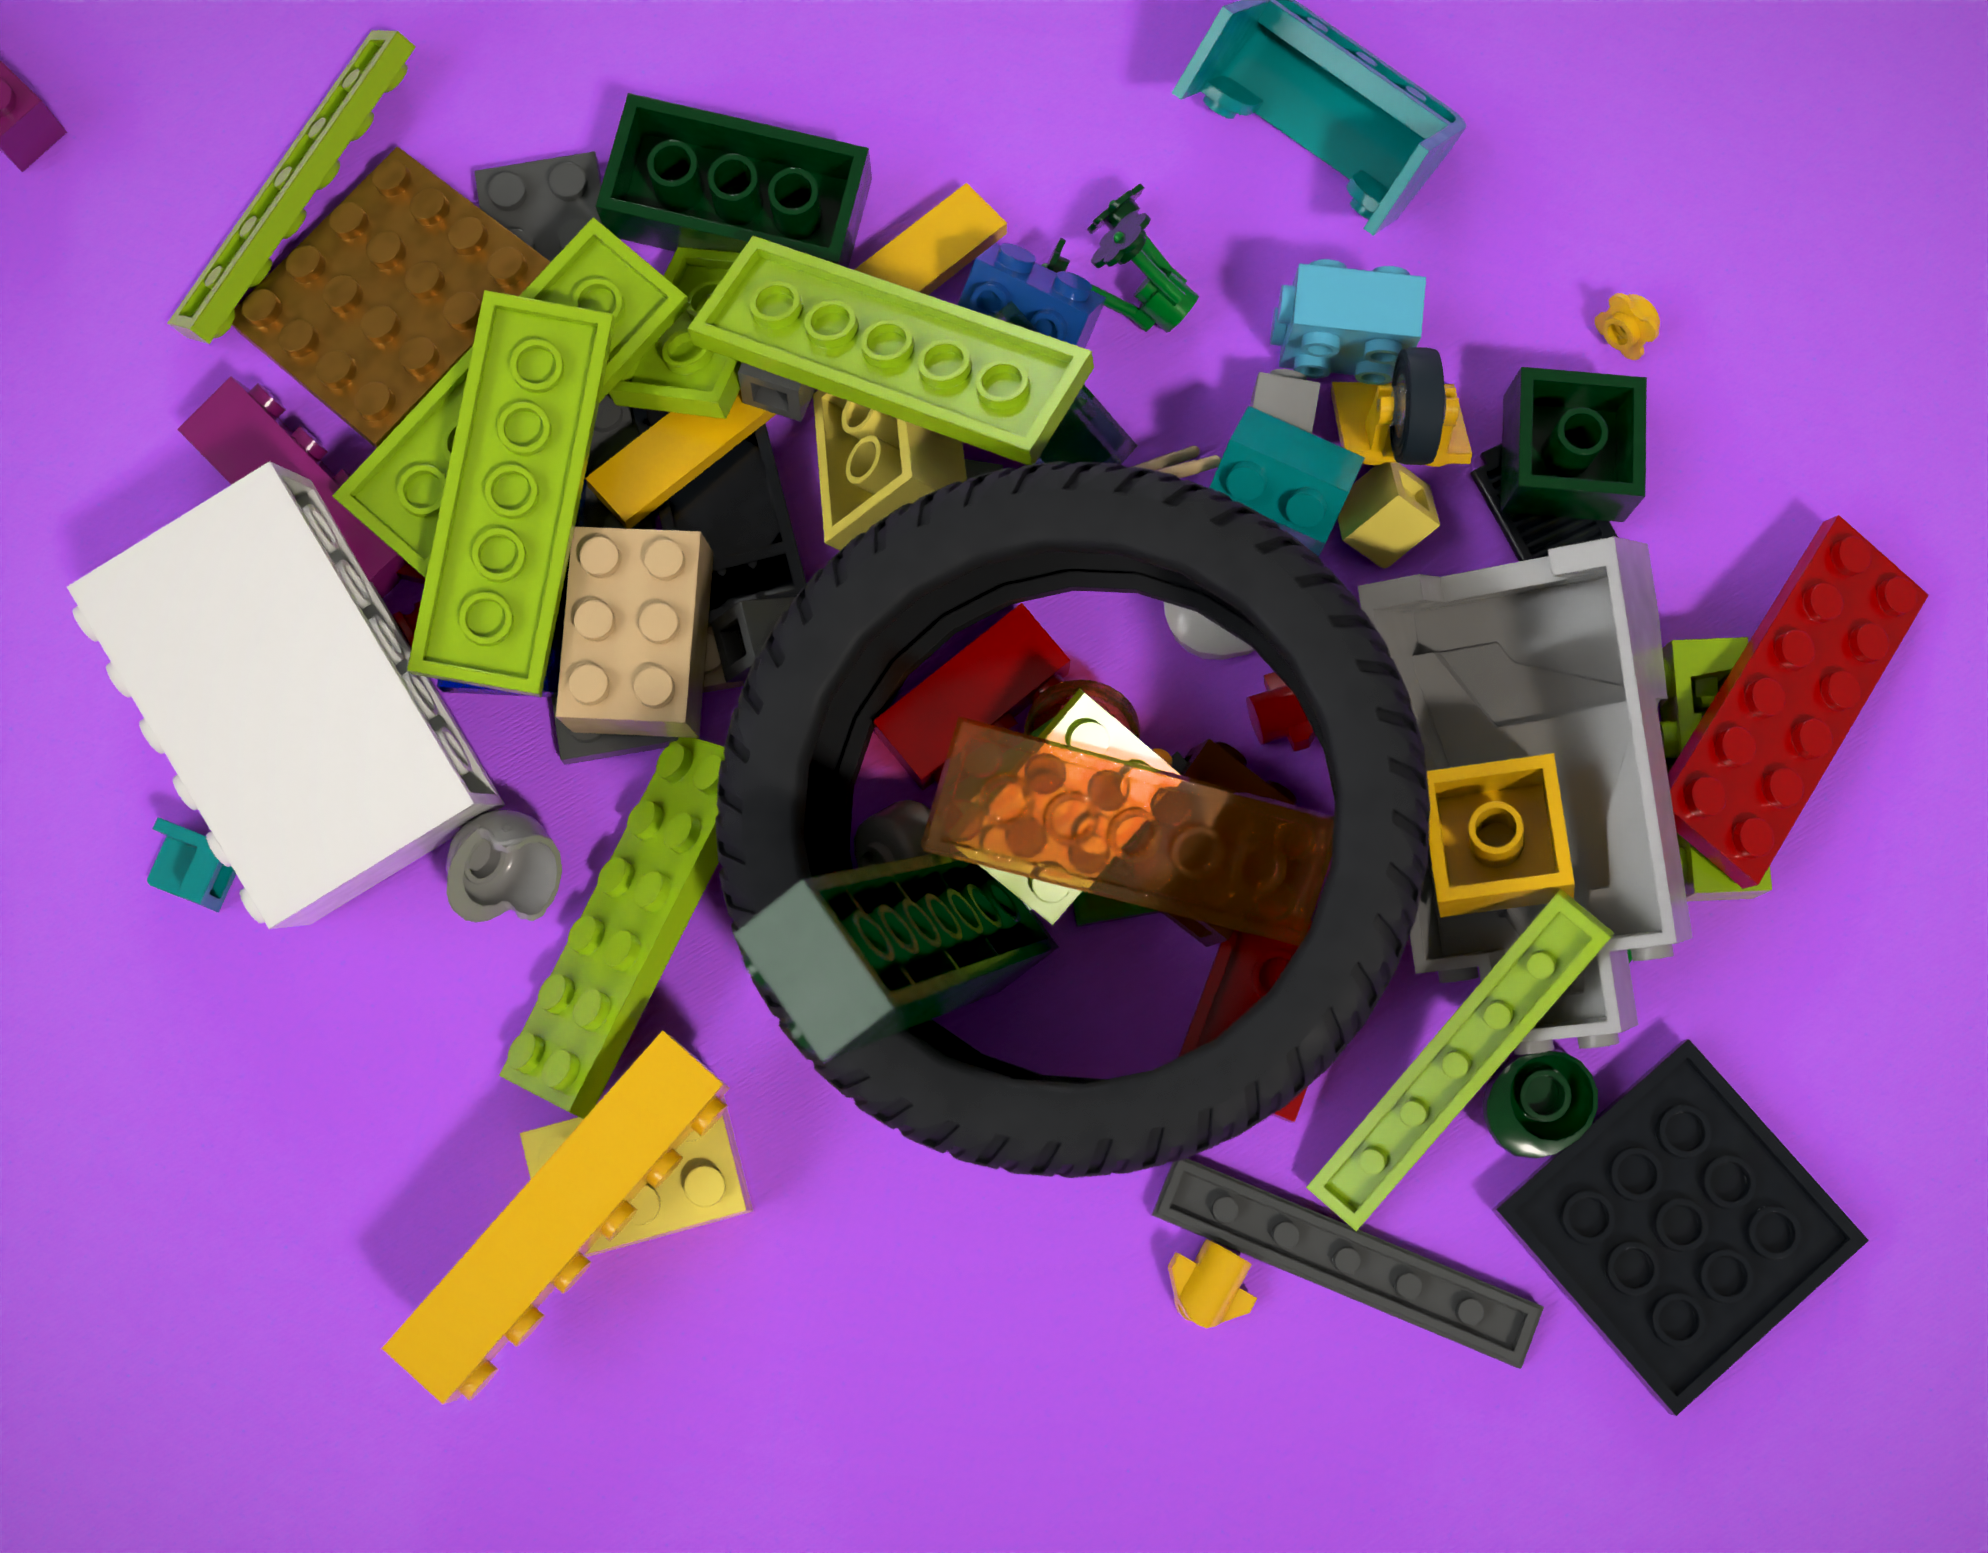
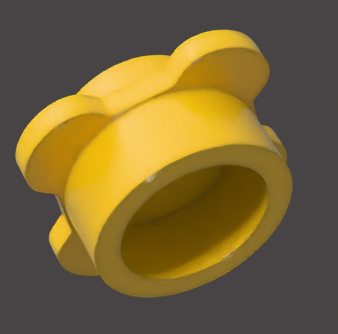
(1629, 324)

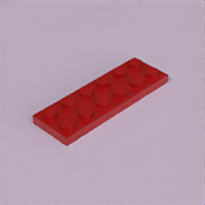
(1790, 701)

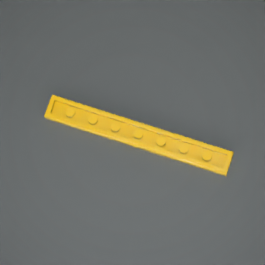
(687, 444)

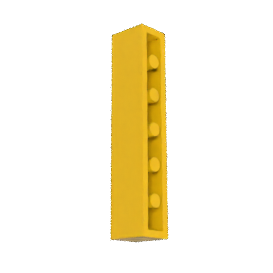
(556, 1219)

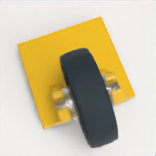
(1404, 420)

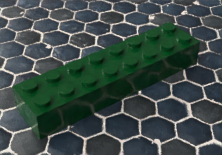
(888, 948)

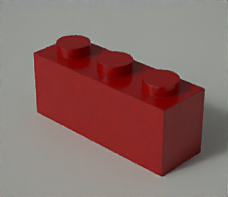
(983, 682)

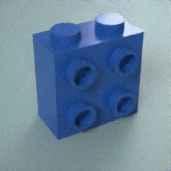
(1052, 301)

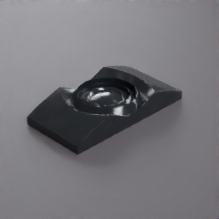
(742, 518)

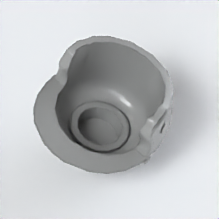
(502, 865)

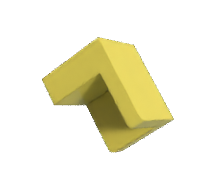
(1387, 513)

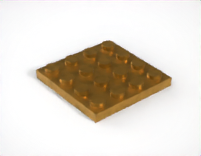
(385, 294)

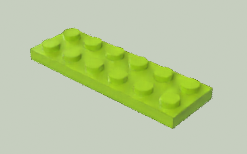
(893, 349)
(404, 478)
(512, 494)
(623, 934)

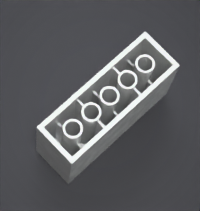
(282, 697)

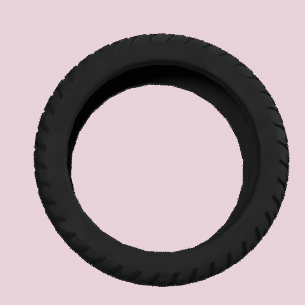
(1025, 538)

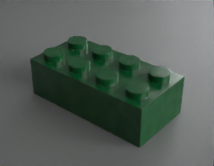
(721, 179)

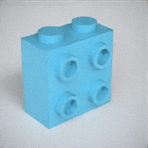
(1347, 320)

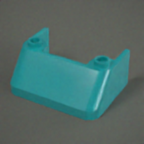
(1327, 98)

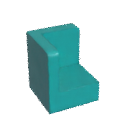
(189, 867)

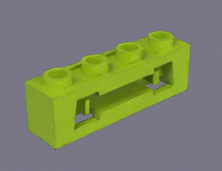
(1693, 678)

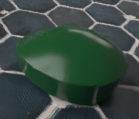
(1539, 1103)

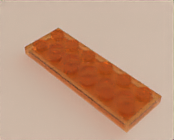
(1129, 832)

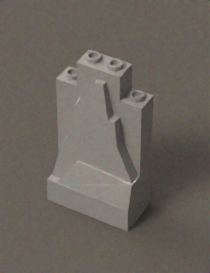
(1567, 665)

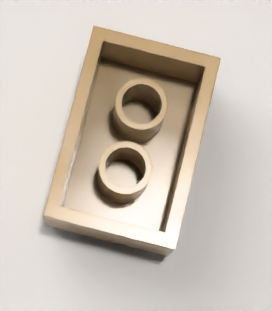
(635, 632)

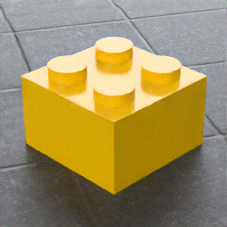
(1498, 835)

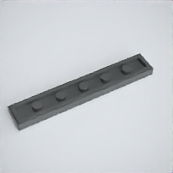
(1348, 1261)

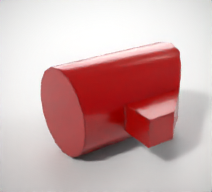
(1279, 715)

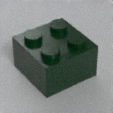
(1573, 444)

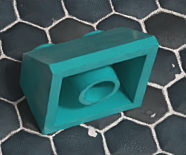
(1287, 476)

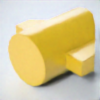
(1209, 1286)

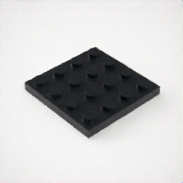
(1680, 1227)

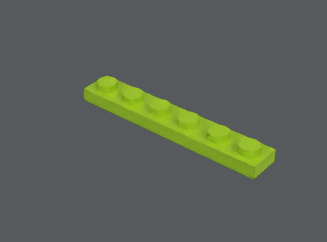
(280, 203)
(1460, 1059)

